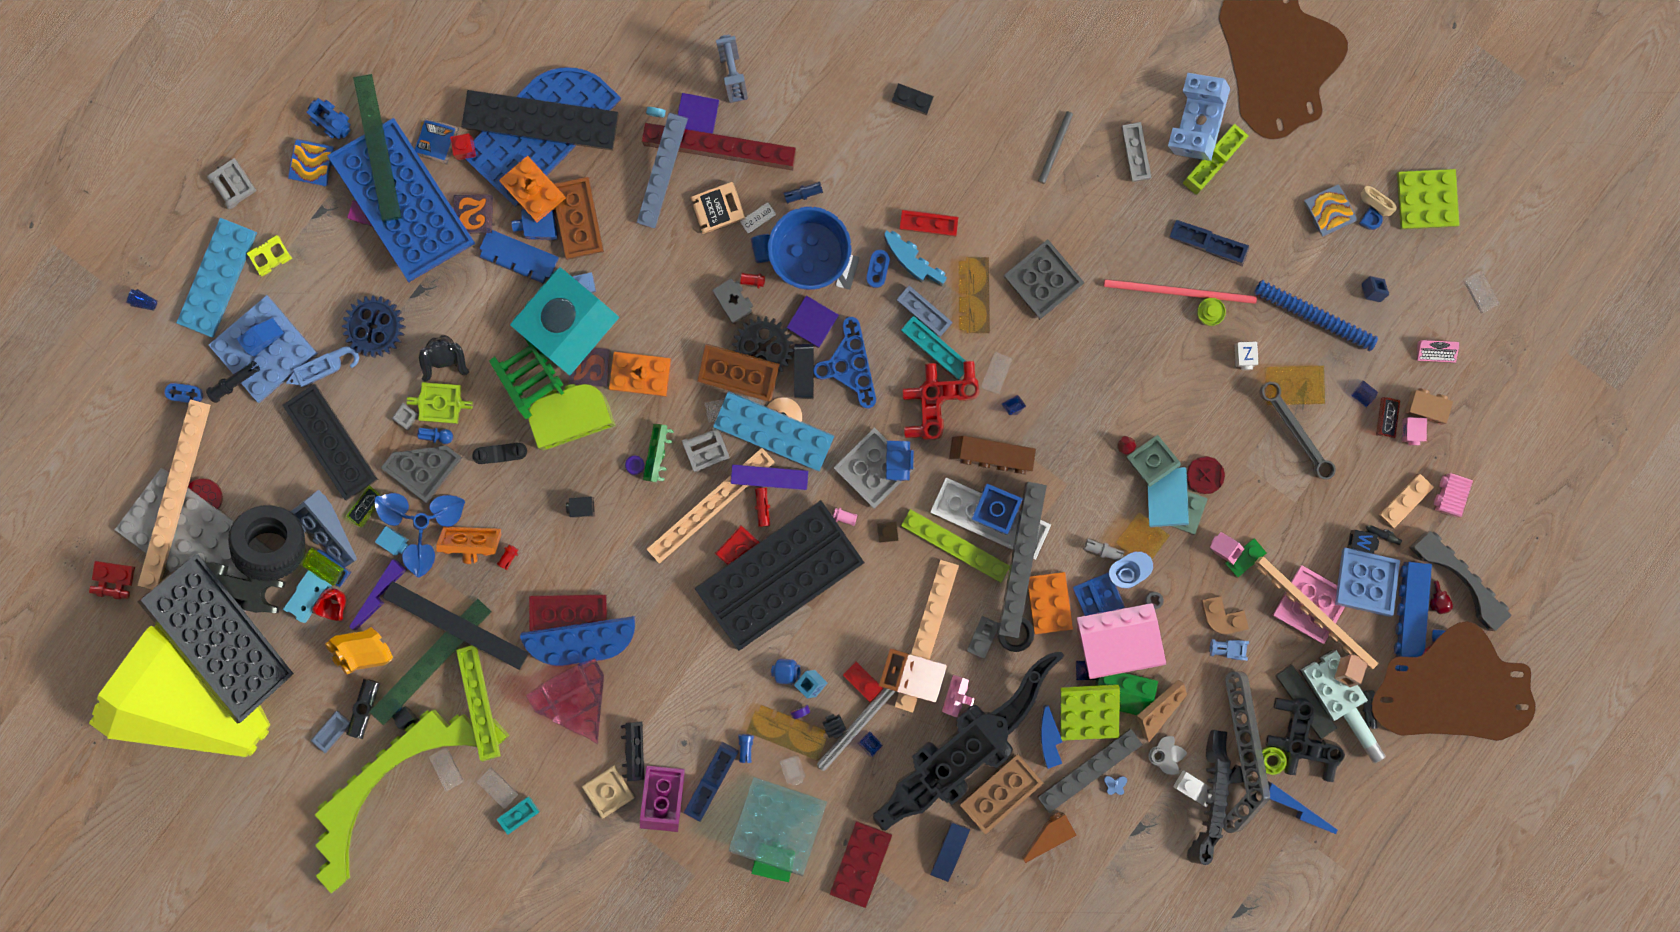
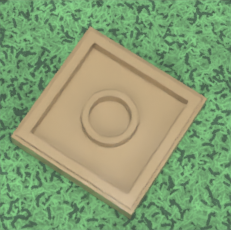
(608, 792)

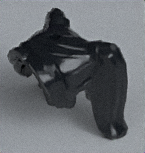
(441, 353)

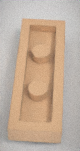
(1406, 501)

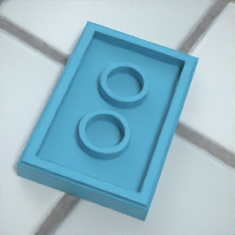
(1169, 500)

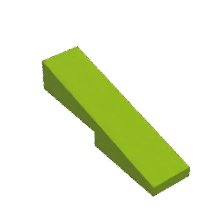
(1222, 152)

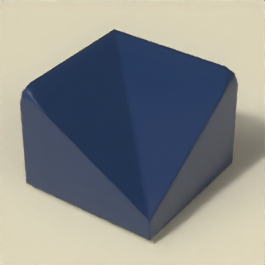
(1375, 289)

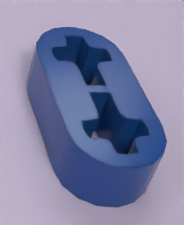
(184, 388)

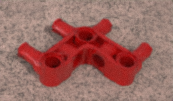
(932, 406)

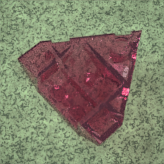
(572, 699)

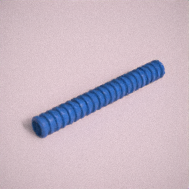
(1318, 316)

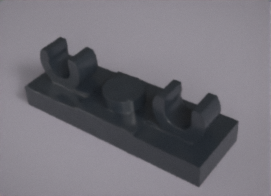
(634, 751)

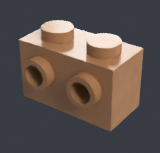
(1429, 406)

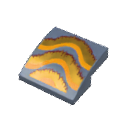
(1330, 210)

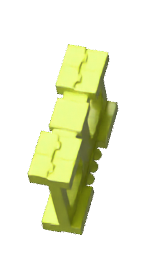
(272, 260)

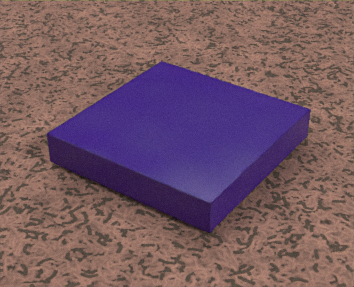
(699, 111)
(812, 321)

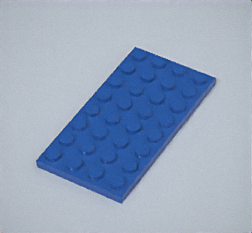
(428, 226)

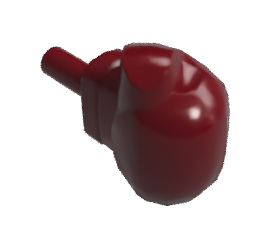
(1441, 603)

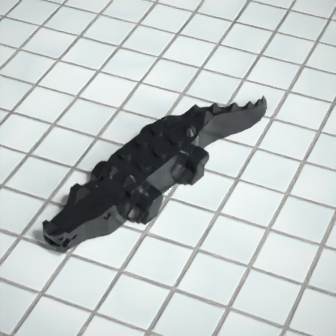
(977, 741)

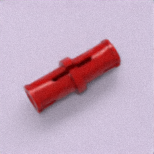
(762, 507)

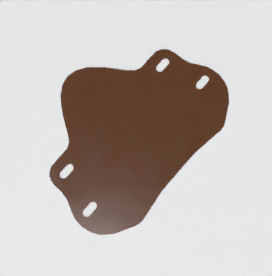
(1279, 61)
(1456, 690)

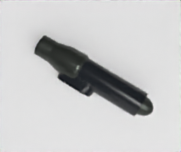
(1384, 534)

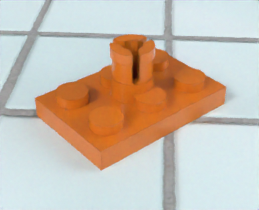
(532, 189)
(640, 374)
(468, 542)

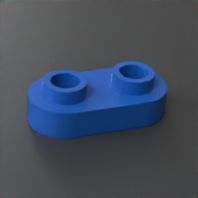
(877, 269)

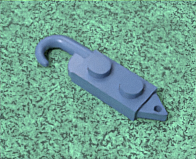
(321, 367)

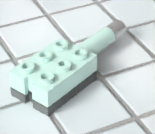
(1340, 700)

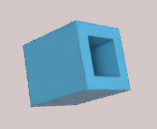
(392, 541)
(810, 684)

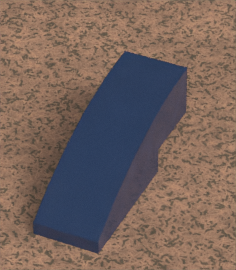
(950, 851)

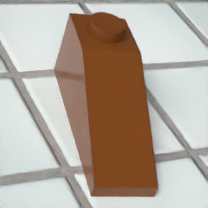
(1052, 834)

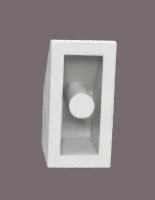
(1193, 788)

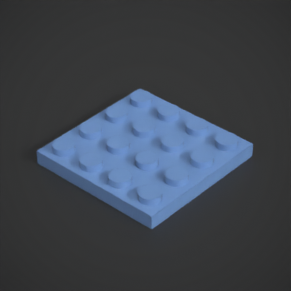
(275, 361)

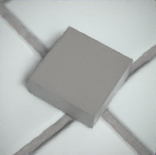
(405, 416)

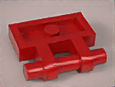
(112, 573)

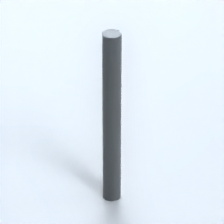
(1055, 147)

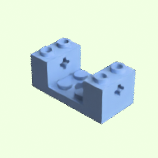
(1206, 98)

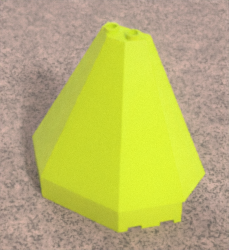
(165, 703)

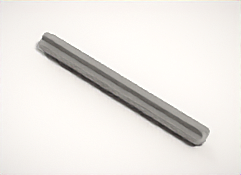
(855, 728)

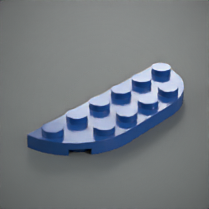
(580, 642)

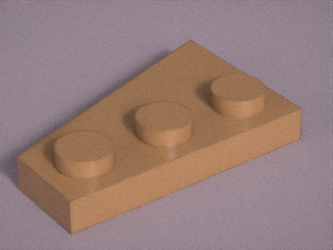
(1158, 712)

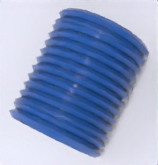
(760, 248)

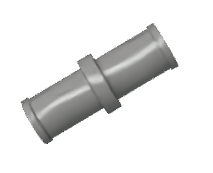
(1103, 550)

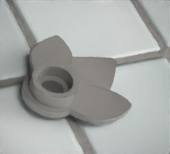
(1169, 755)

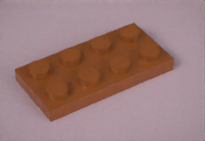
(578, 219)
(738, 372)

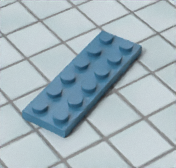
(216, 277)
(773, 431)

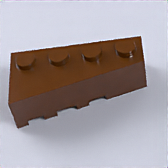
(992, 453)

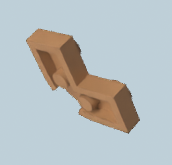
(1220, 621)

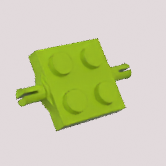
(440, 403)

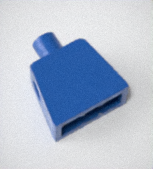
(543, 230)

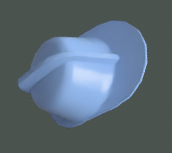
(1131, 570)

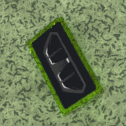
(364, 507)

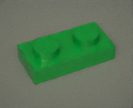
(1248, 557)

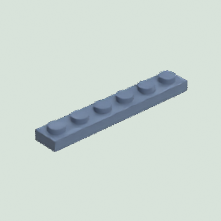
(662, 170)

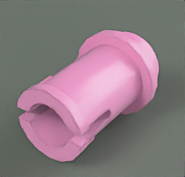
(845, 517)

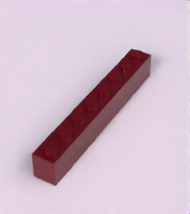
(726, 147)

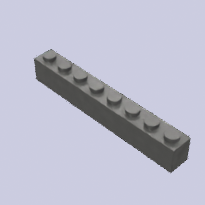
(1021, 560)

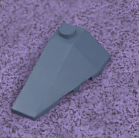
(324, 526)

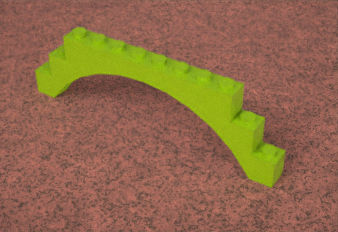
(342, 811)

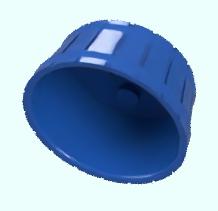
(809, 248)

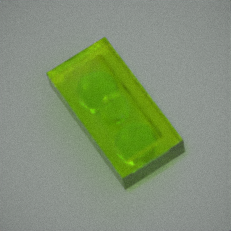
(322, 567)

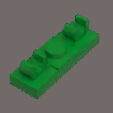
(656, 453)

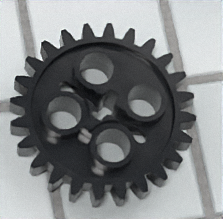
(752, 333)

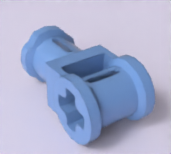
(1232, 649)

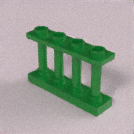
(516, 392)

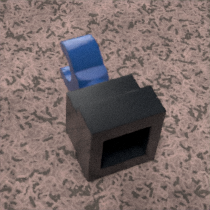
(404, 718)

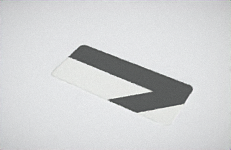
(846, 279)

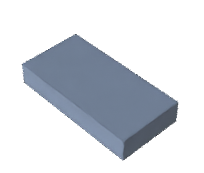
(331, 732)

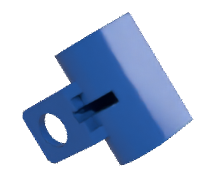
(899, 460)

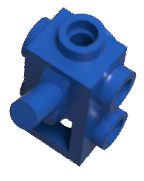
(335, 123)

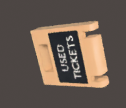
(714, 208)

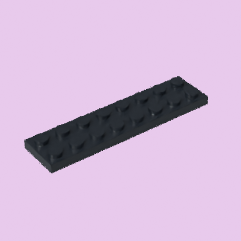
(540, 120)

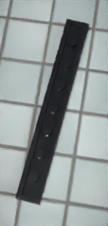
(456, 625)

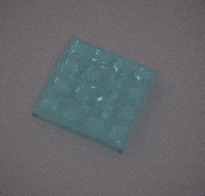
(778, 826)

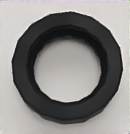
(1021, 647)

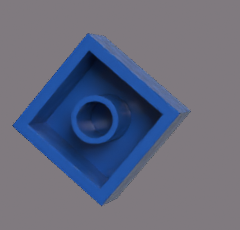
(996, 509)

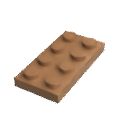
(1001, 793)

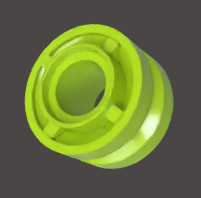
(1281, 763)

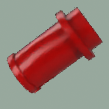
(752, 280)
(508, 556)

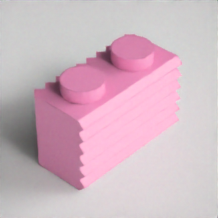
(1453, 495)

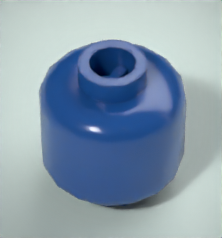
(786, 671)

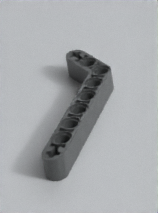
(1244, 749)

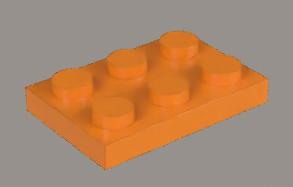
(1049, 603)

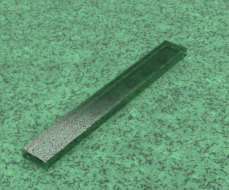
(377, 148)
(425, 667)

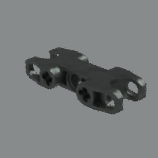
(248, 590)

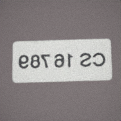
(758, 217)

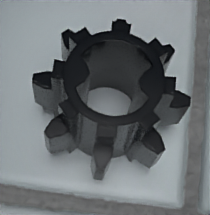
(834, 726)

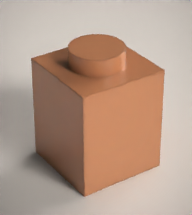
(1350, 670)

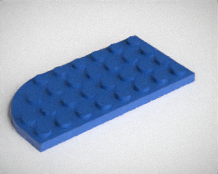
(500, 153)

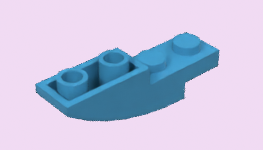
(906, 256)

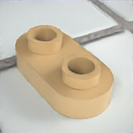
(1377, 200)

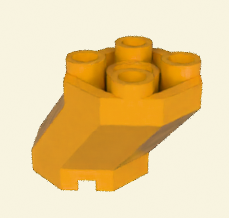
(359, 650)

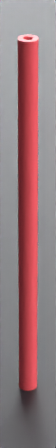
(1180, 291)

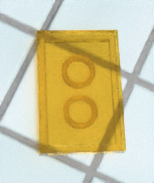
(1298, 384)

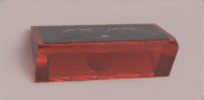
(1388, 417)

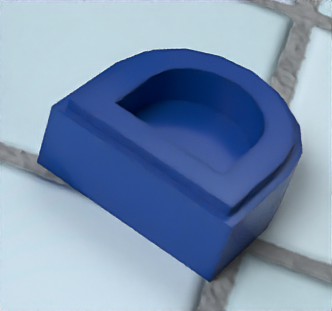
(1371, 219)

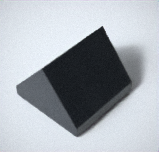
(1236, 775)

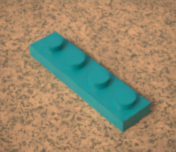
(934, 347)

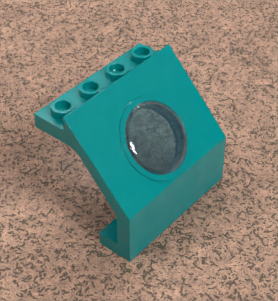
(564, 320)

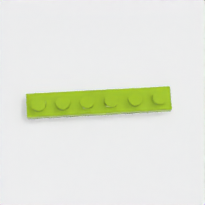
(955, 546)
(478, 703)

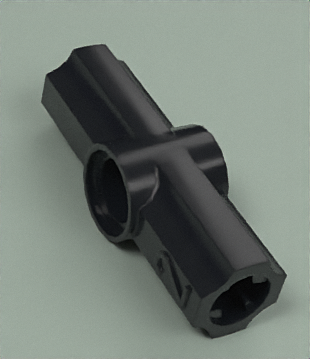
(359, 720)

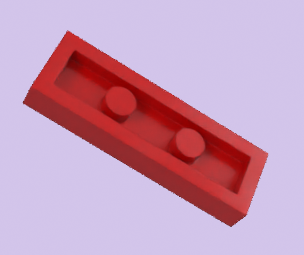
(929, 223)

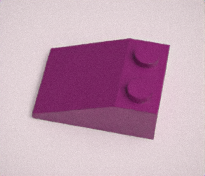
(662, 798)

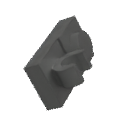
(983, 637)

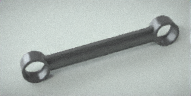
(1297, 430)

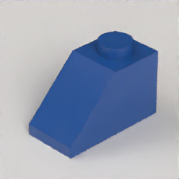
(260, 336)

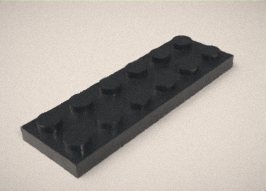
(330, 442)

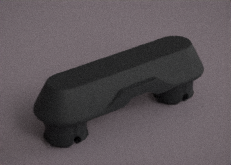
(499, 453)

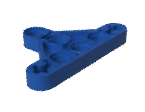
(846, 354)

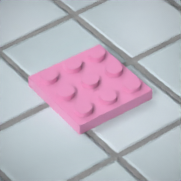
(1321, 593)

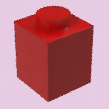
(463, 146)

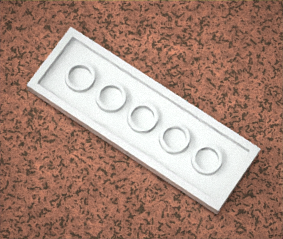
(958, 504)

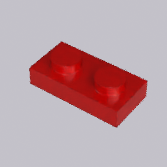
(863, 681)

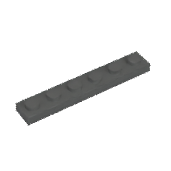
(1090, 770)

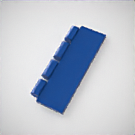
(516, 252)

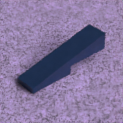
(1209, 242)
(711, 781)

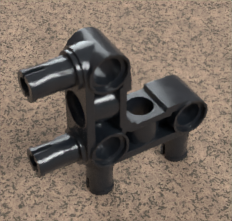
(1309, 748)

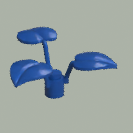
(446, 510)

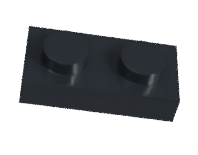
(912, 99)

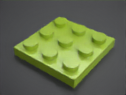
(1428, 199)
(1089, 712)

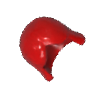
(325, 607)

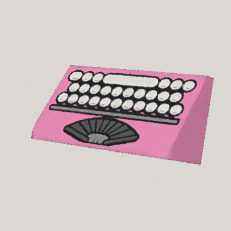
(1437, 351)

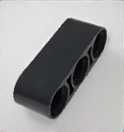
(803, 371)

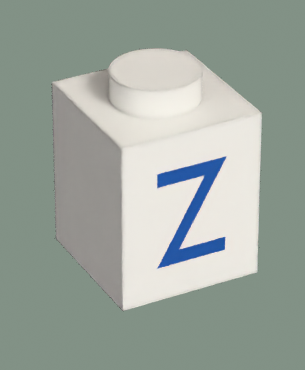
(1246, 355)

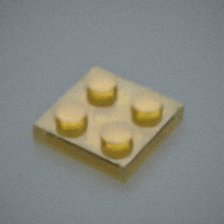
(1142, 537)

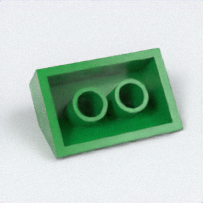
(1135, 691)

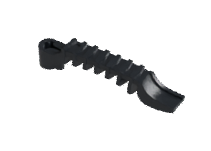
(1203, 848)

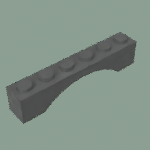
(1487, 607)

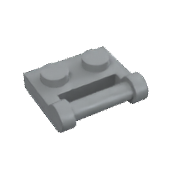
(237, 181)
(708, 455)

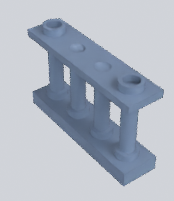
(734, 82)

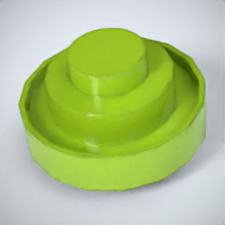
(1211, 312)

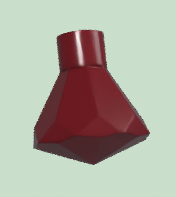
(1126, 445)

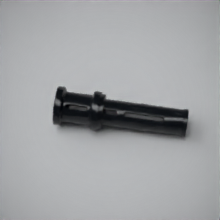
(226, 386)

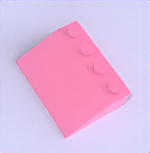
(1121, 641)

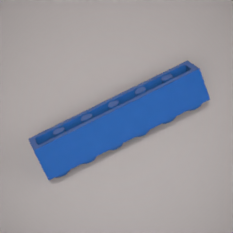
(1412, 611)

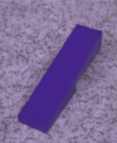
(769, 477)
(374, 602)

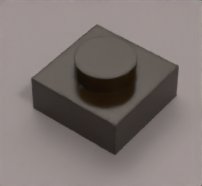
(887, 532)

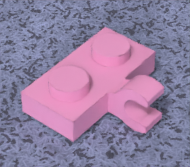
(956, 696)

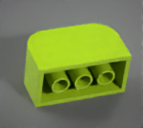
(569, 416)

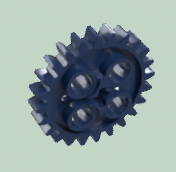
(390, 330)

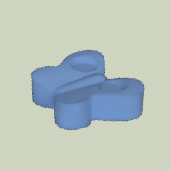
(1114, 785)

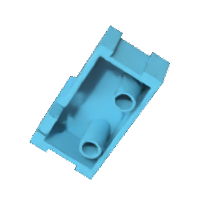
(306, 596)

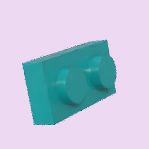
(518, 815)

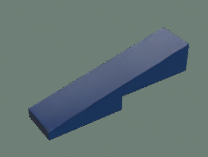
(1303, 812)

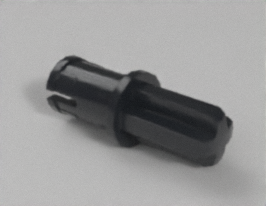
(1369, 716)

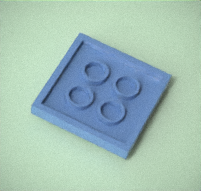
(1367, 582)

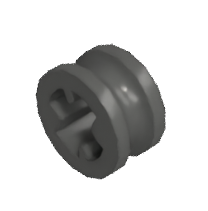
(1160, 599)

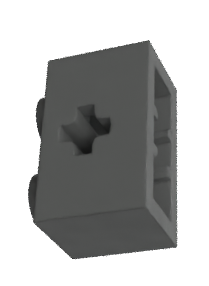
(725, 292)

